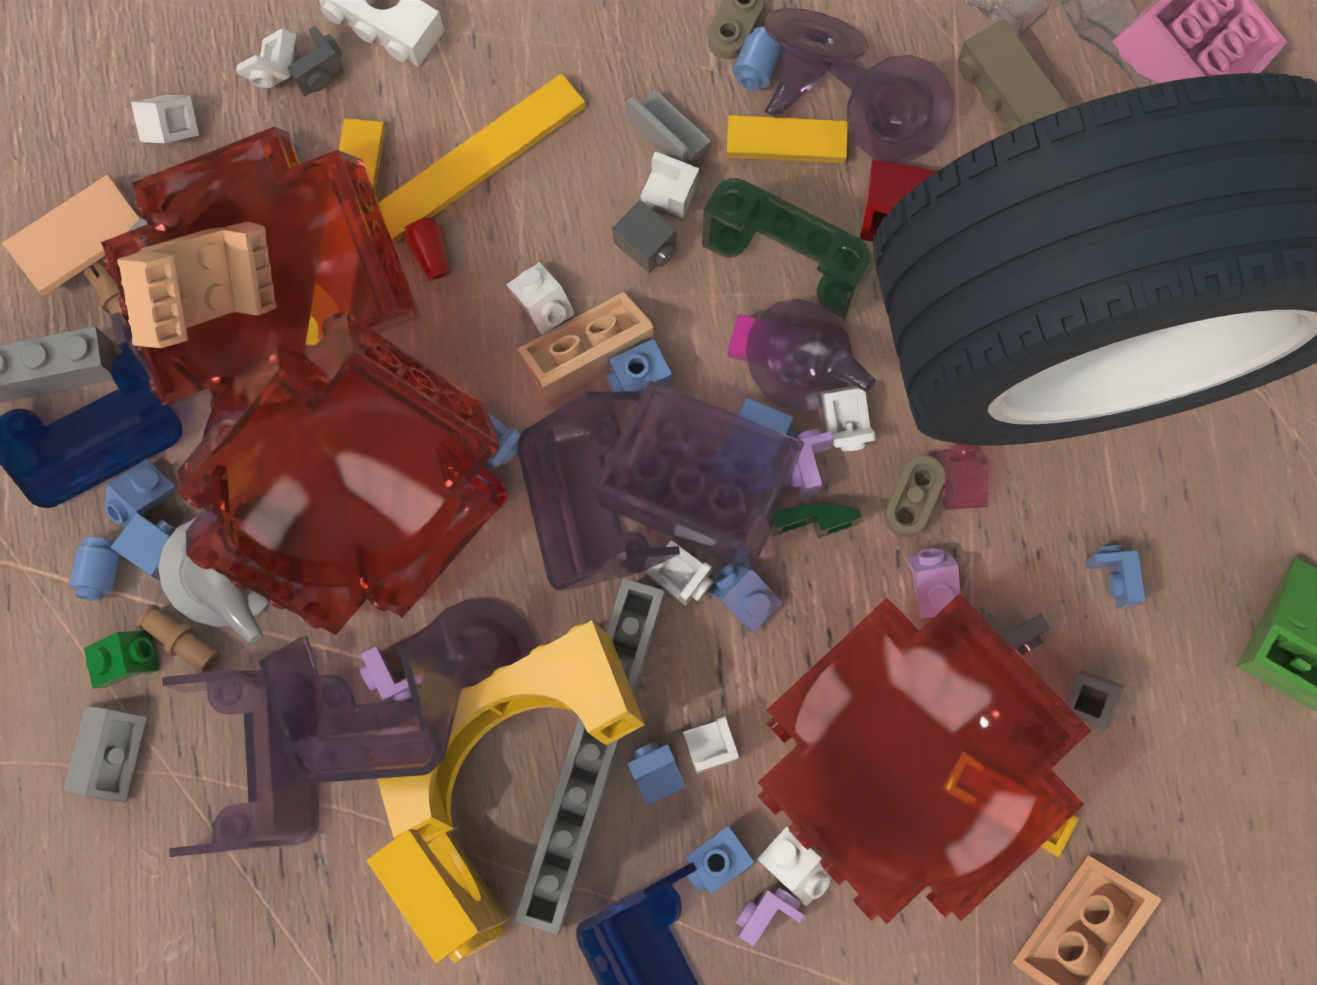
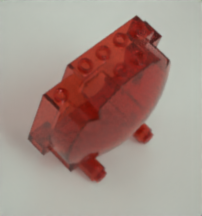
(323, 253)
(339, 477)
(885, 733)

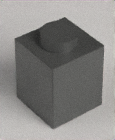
(645, 237)
(1094, 699)

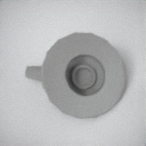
(206, 594)

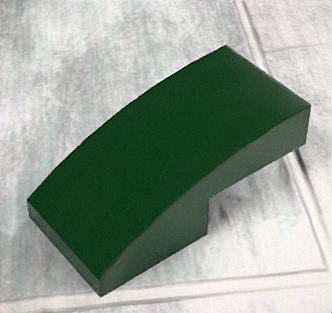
(825, 518)

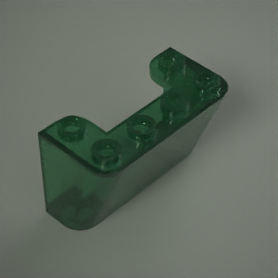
(742, 208)

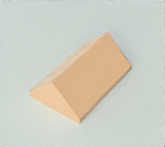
(72, 235)
(584, 346)
(1087, 928)

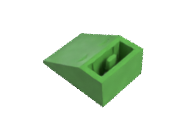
(1286, 638)

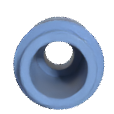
(757, 60)
(94, 569)

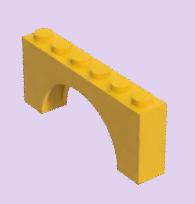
(570, 674)
(439, 895)

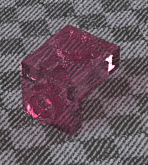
(964, 477)

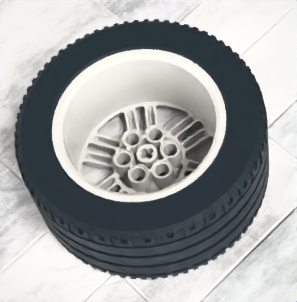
(1109, 262)

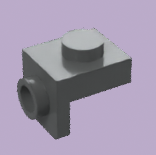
(319, 66)
(1025, 636)

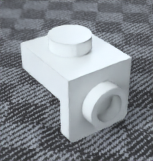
(272, 64)
(541, 298)
(847, 417)
(682, 576)
(796, 867)

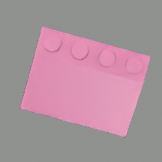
(1199, 39)

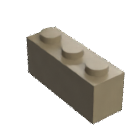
(1008, 77)

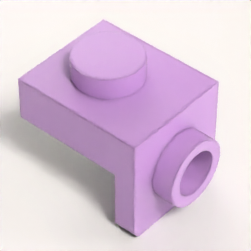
(806, 472)
(934, 580)
(379, 676)
(757, 916)

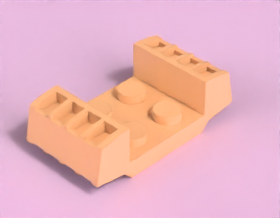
(196, 281)

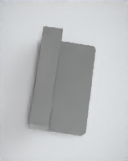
(667, 128)
(105, 754)

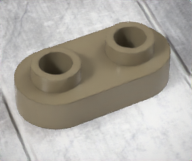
(737, 18)
(913, 497)

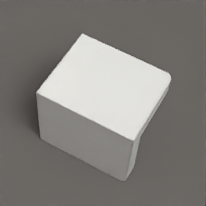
(165, 118)
(670, 185)
(711, 745)

